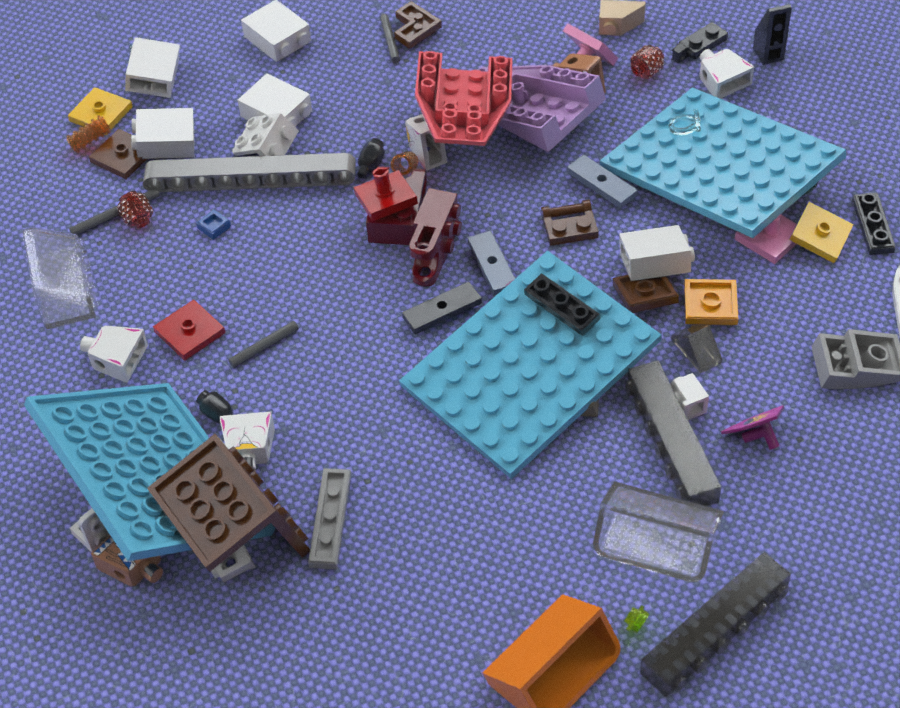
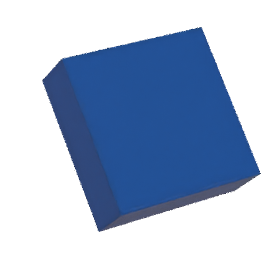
(213, 224)

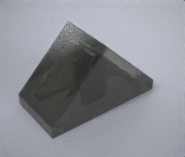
(698, 346)

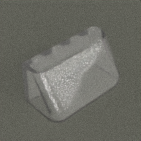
(60, 276)
(656, 532)

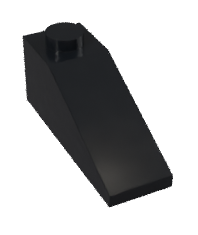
(772, 34)

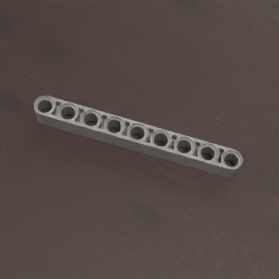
(250, 172)

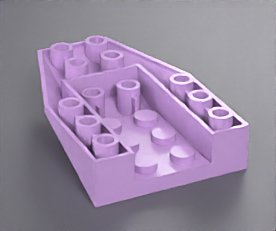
(549, 102)

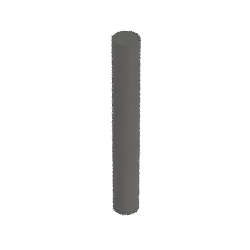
(390, 40)
(263, 344)

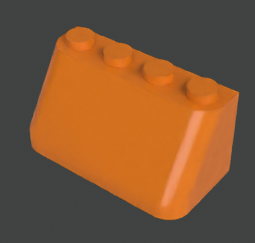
(556, 656)

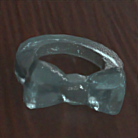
(687, 130)

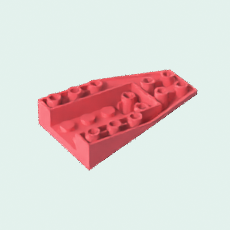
(462, 103)

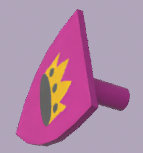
(765, 429)

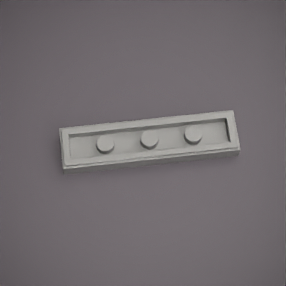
(330, 519)

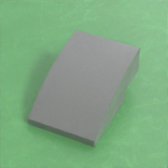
(857, 359)

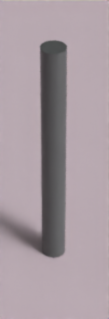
(106, 215)

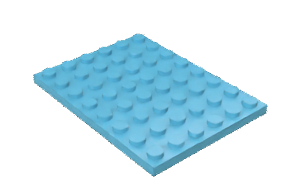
(733, 170)
(521, 373)
(115, 449)

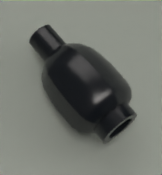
(370, 156)
(213, 405)

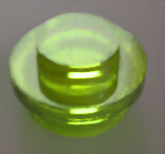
(636, 618)

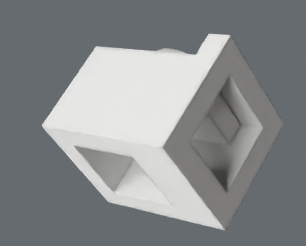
(690, 395)
(243, 563)

